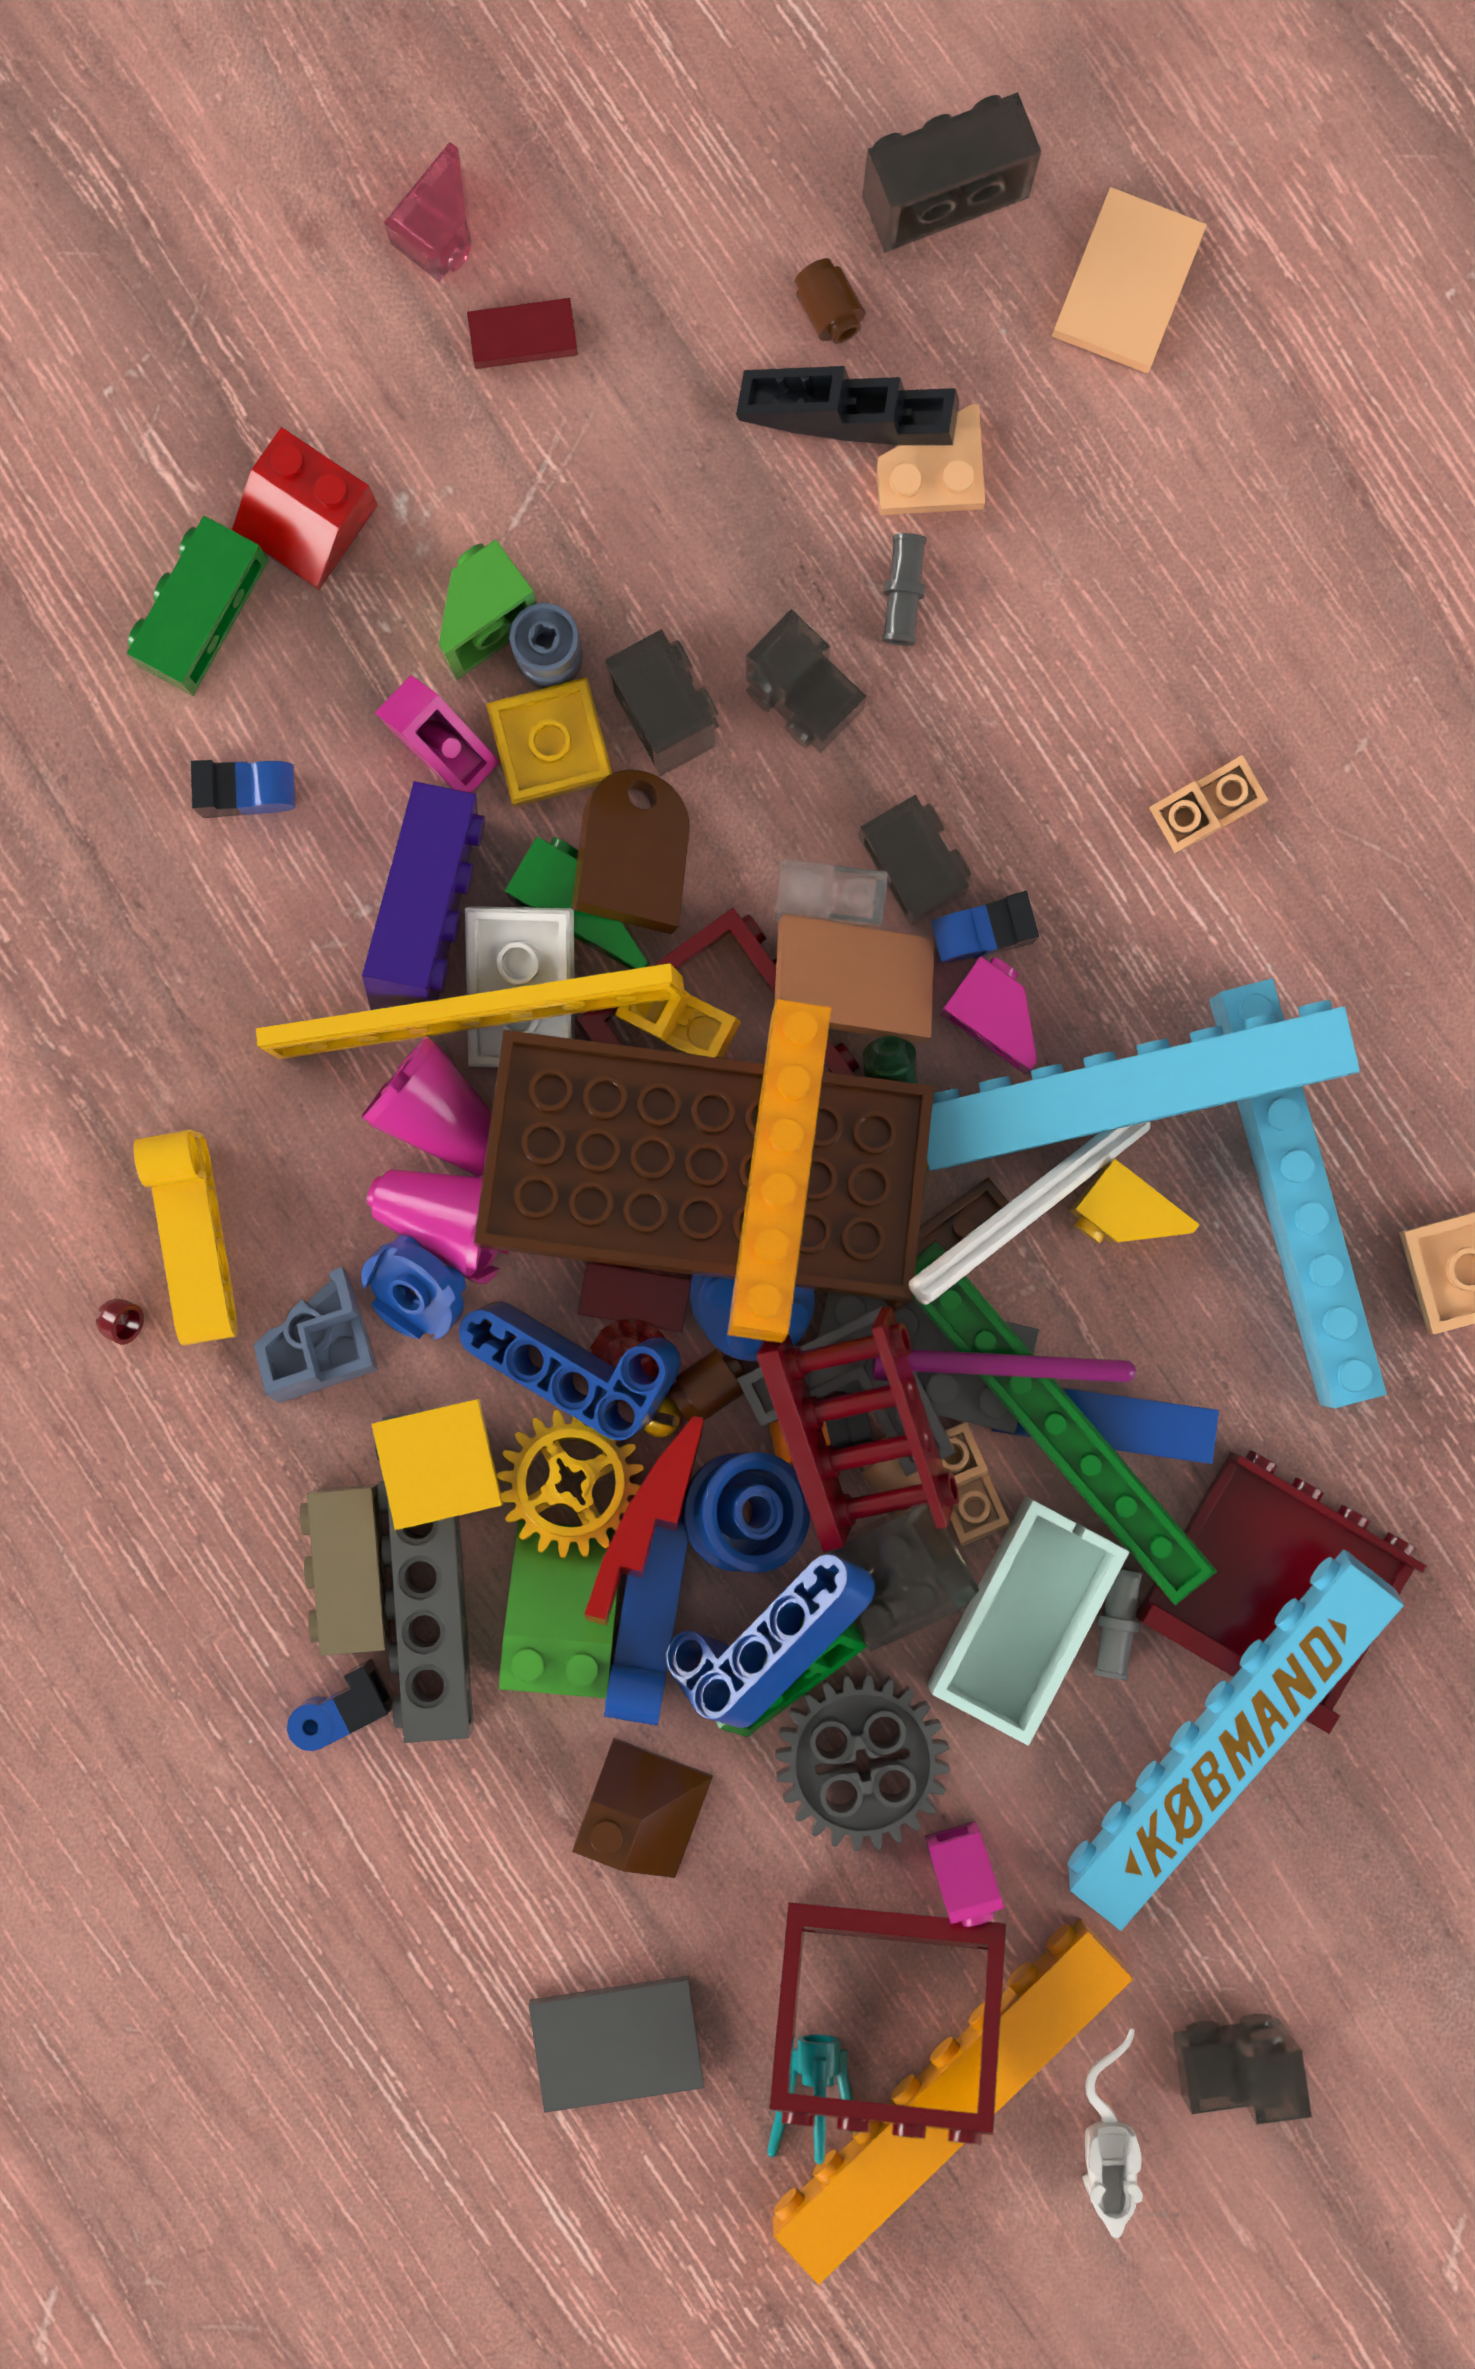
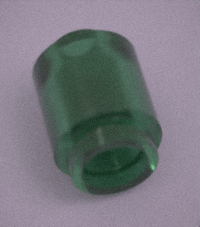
(890, 1060)

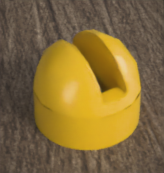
(660, 1429)

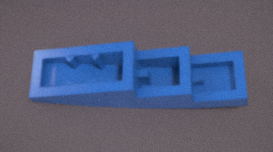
(1147, 1425)

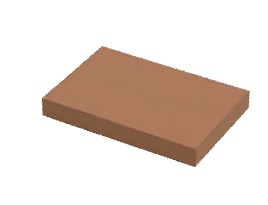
(867, 976)

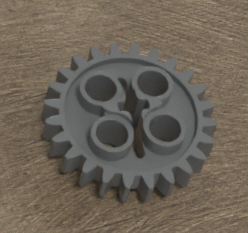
(870, 1809)

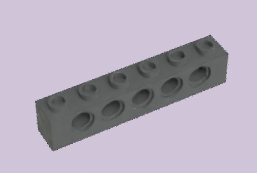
(420, 1714)

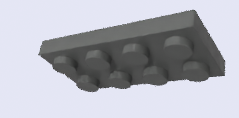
(951, 1394)

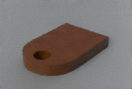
(633, 856)

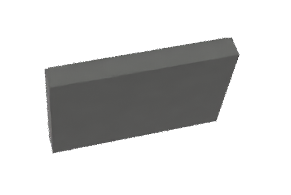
(616, 2044)

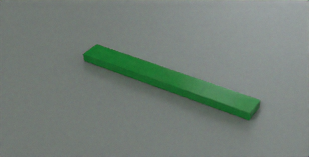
(1071, 1441)

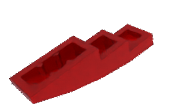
(655, 1504)

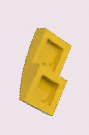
(684, 1024)

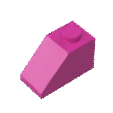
(437, 735)
(995, 1012)

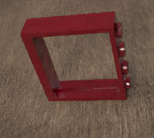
(748, 937)
(892, 1926)

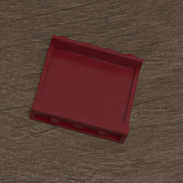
(1265, 1550)

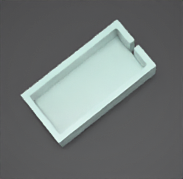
(1027, 1620)

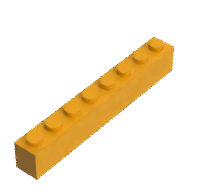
(880, 2171)

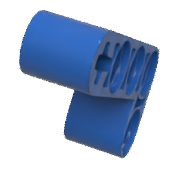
(564, 1358)
(830, 1598)
(647, 1630)

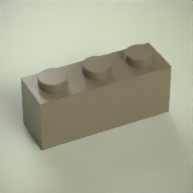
(346, 1570)

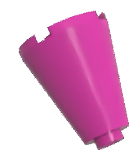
(433, 1109)
(438, 1214)

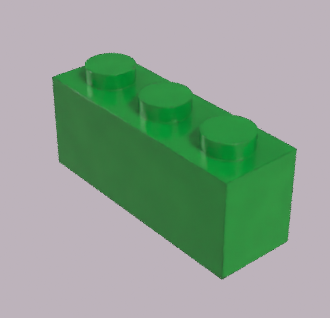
(196, 604)

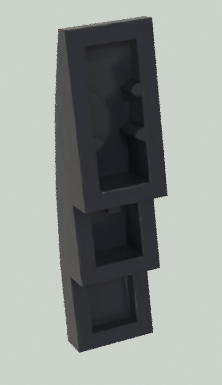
(845, 409)

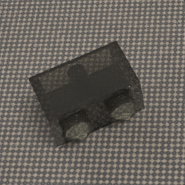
(918, 863)

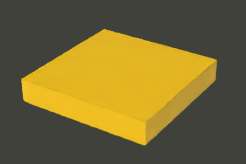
(549, 742)
(437, 1464)

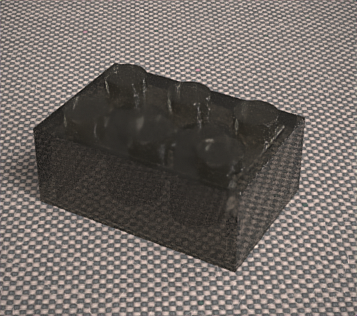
(950, 170)

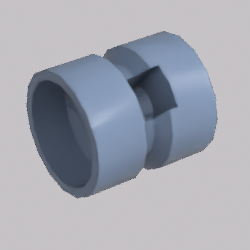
(546, 645)

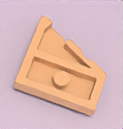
(935, 475)

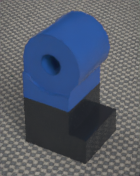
(241, 788)
(986, 929)
(326, 1720)

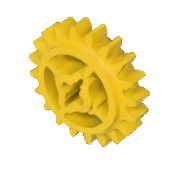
(593, 1470)

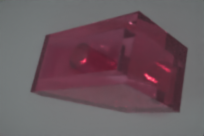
(434, 218)

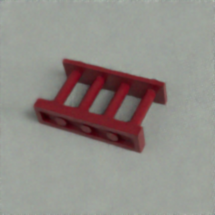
(820, 1465)

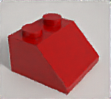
(302, 508)

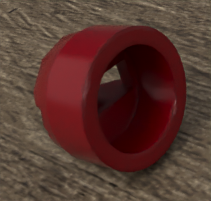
(116, 1331)

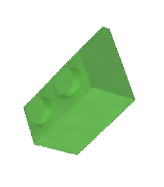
(481, 606)

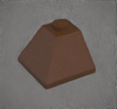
(641, 1811)

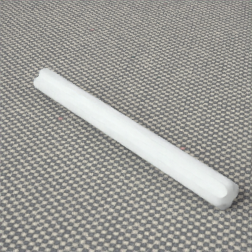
(1022, 1211)

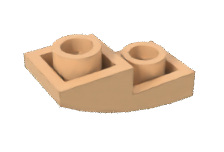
(1209, 804)
(979, 1506)

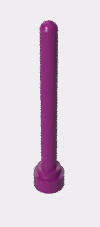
(1014, 1366)

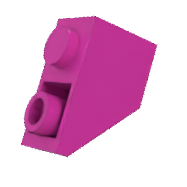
(964, 1874)

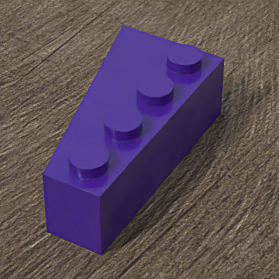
(423, 897)

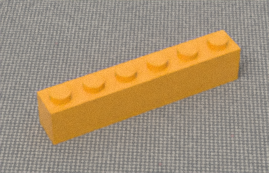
(779, 1171)

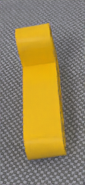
(190, 1234)

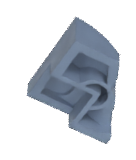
(317, 1343)

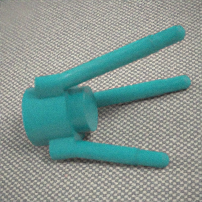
(818, 2061)

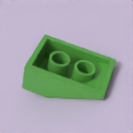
(545, 1629)

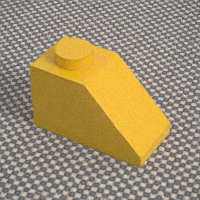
(1126, 1208)

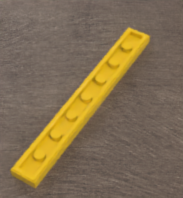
(472, 1011)

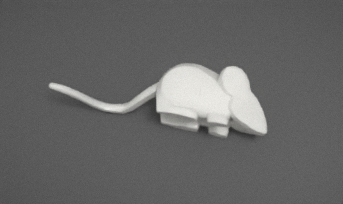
(1111, 2156)

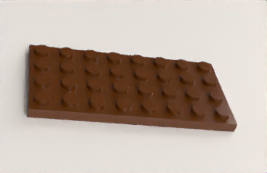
(652, 1159)

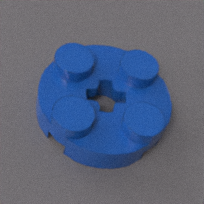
(407, 1266)

